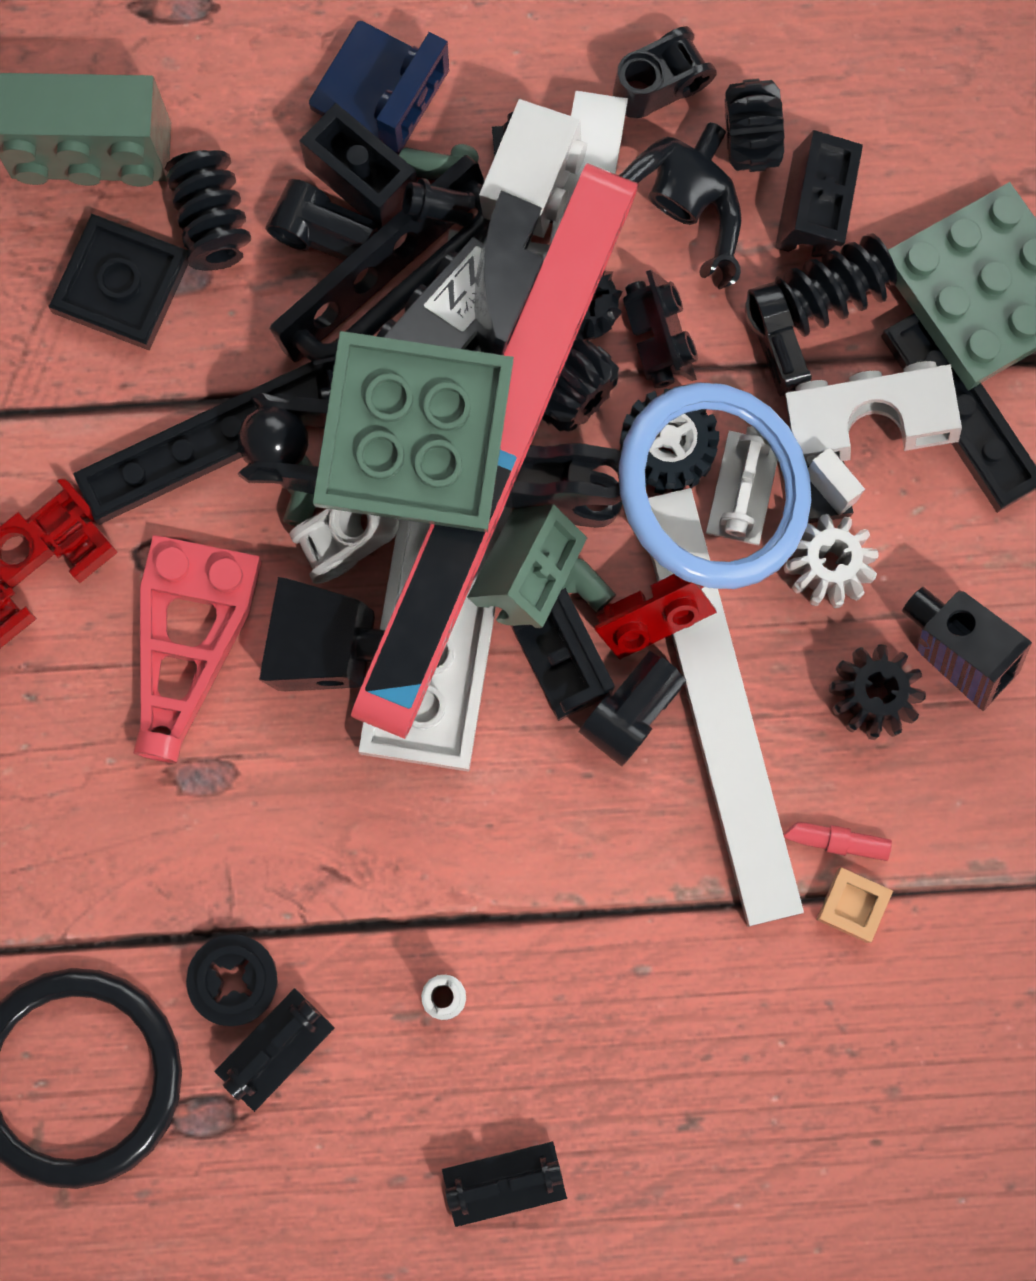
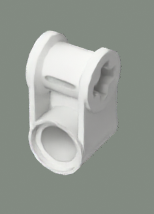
(337, 541)

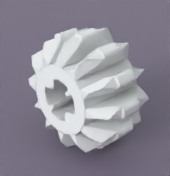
(852, 562)

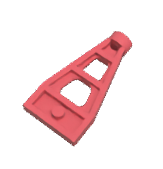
(197, 575)

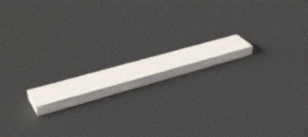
(729, 738)

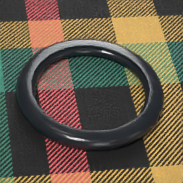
(165, 1087)

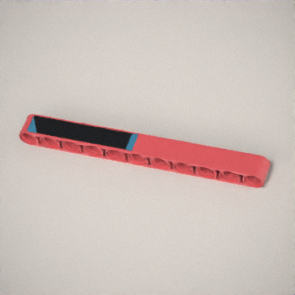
(540, 349)

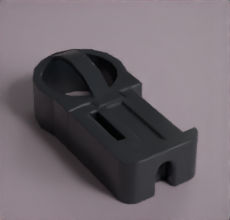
(771, 321)

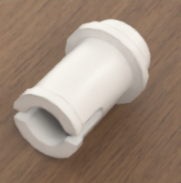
(458, 1001)

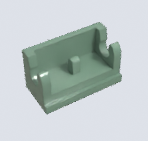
(528, 565)

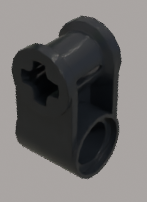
(669, 69)

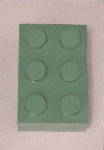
(83, 128)

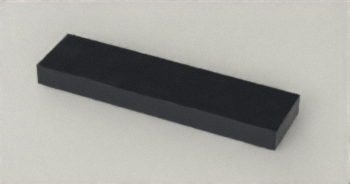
(986, 439)

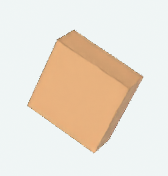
(854, 905)

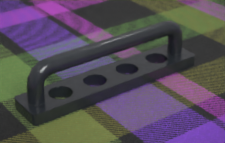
(302, 334)

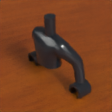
(687, 185)

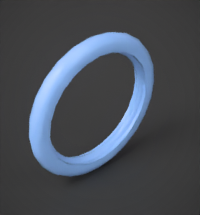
(647, 528)

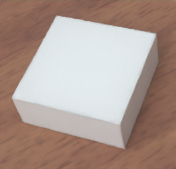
(835, 481)

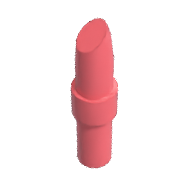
(839, 840)

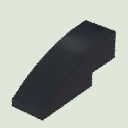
(505, 271)

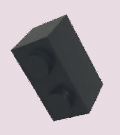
(357, 165)

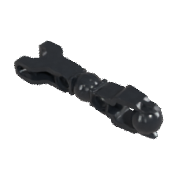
(276, 441)

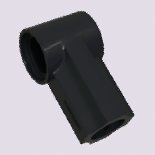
(310, 219)
(625, 718)

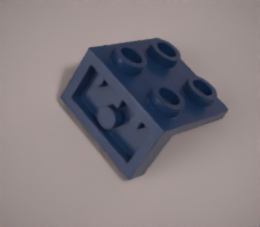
(383, 82)

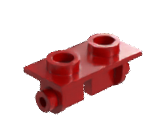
(639, 622)

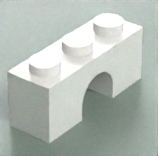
(917, 400)

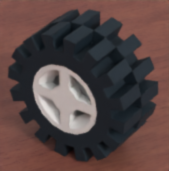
(691, 440)

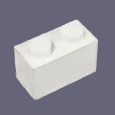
(535, 161)

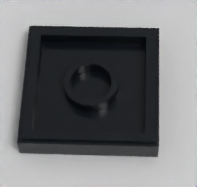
(120, 282)

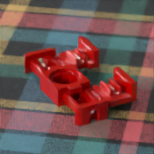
(64, 530)

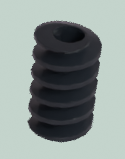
(206, 209)
(836, 281)

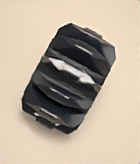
(754, 125)
(581, 386)
(873, 710)

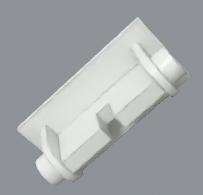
(743, 488)

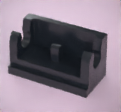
(819, 193)
(565, 660)

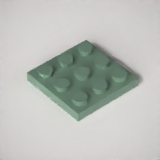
(975, 284)
(413, 431)

